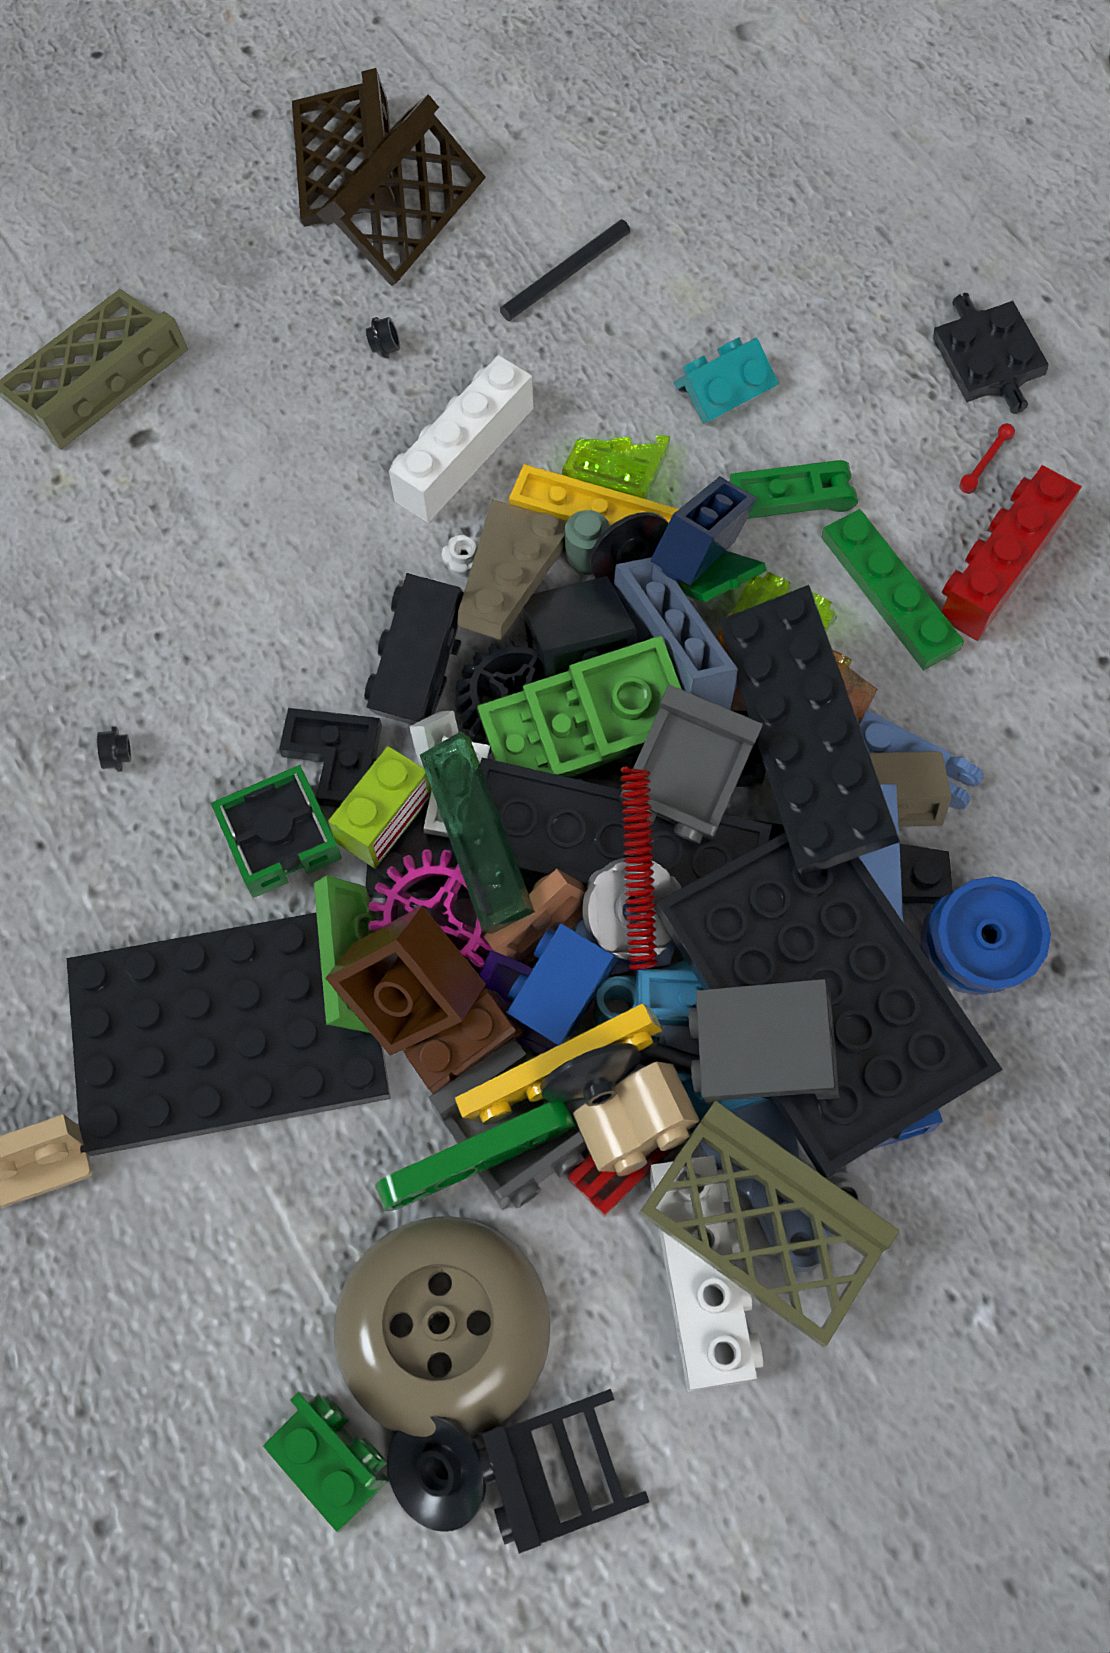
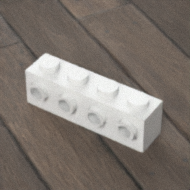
(461, 438)
(703, 1301)

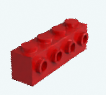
(1009, 552)

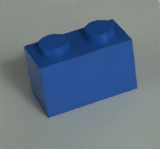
(560, 984)

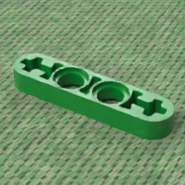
(474, 1155)

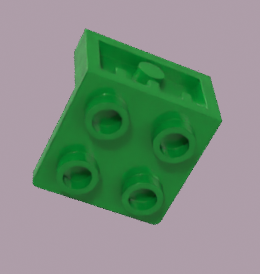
(325, 1461)

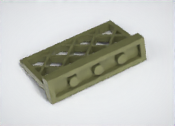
(101, 382)
(802, 1189)

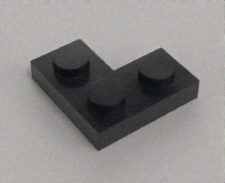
(339, 740)

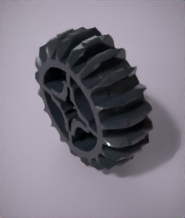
(496, 677)

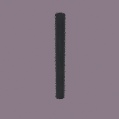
(564, 270)

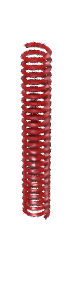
(640, 809)

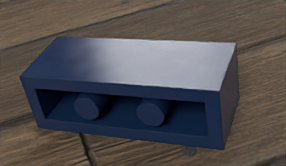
(703, 530)

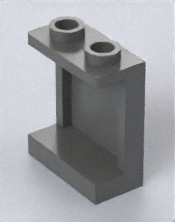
(694, 762)
(764, 1041)
(516, 1178)

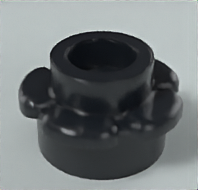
(383, 336)
(113, 749)

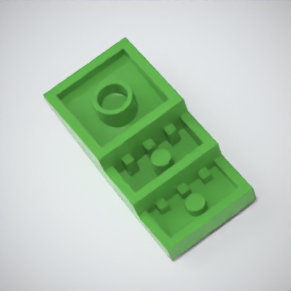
(584, 714)

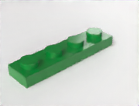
(892, 589)

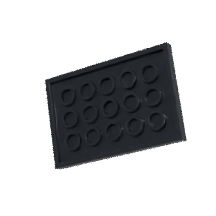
(894, 1020)
(211, 1037)

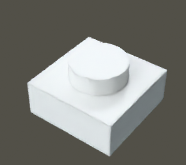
(431, 730)

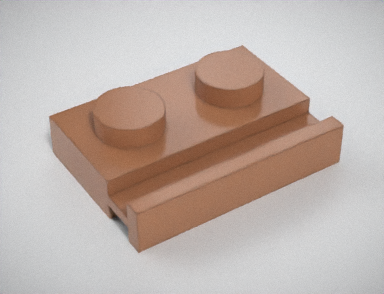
(556, 902)

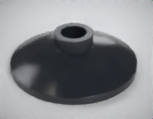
(626, 541)
(591, 1075)
(425, 1488)

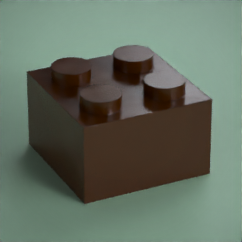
(406, 981)

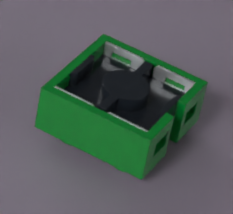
(276, 830)

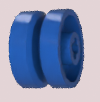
(1014, 930)

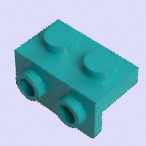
(727, 380)

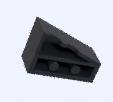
(415, 650)

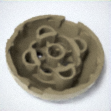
(488, 1371)

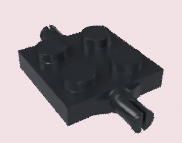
(990, 352)

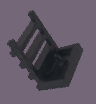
(515, 1465)

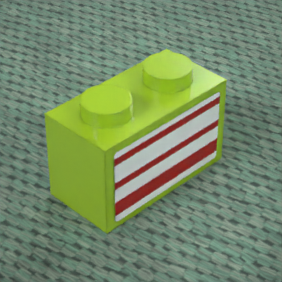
(380, 807)

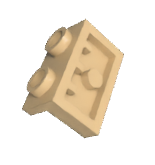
(41, 1159)

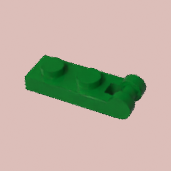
(798, 488)

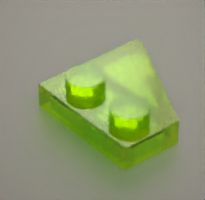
(617, 463)

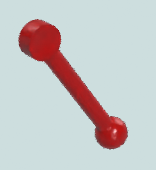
(970, 481)

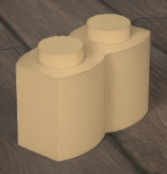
(644, 1114)

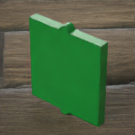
(724, 574)

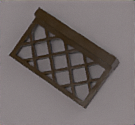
(369, 116)
(374, 171)

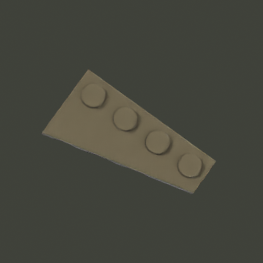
(508, 566)

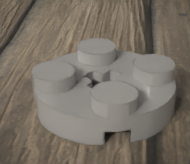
(605, 902)

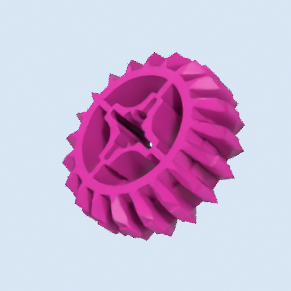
(398, 897)

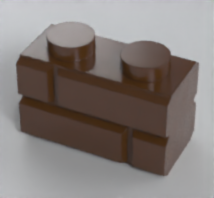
(462, 1046)

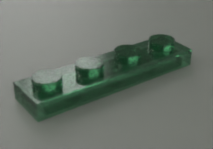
(476, 833)

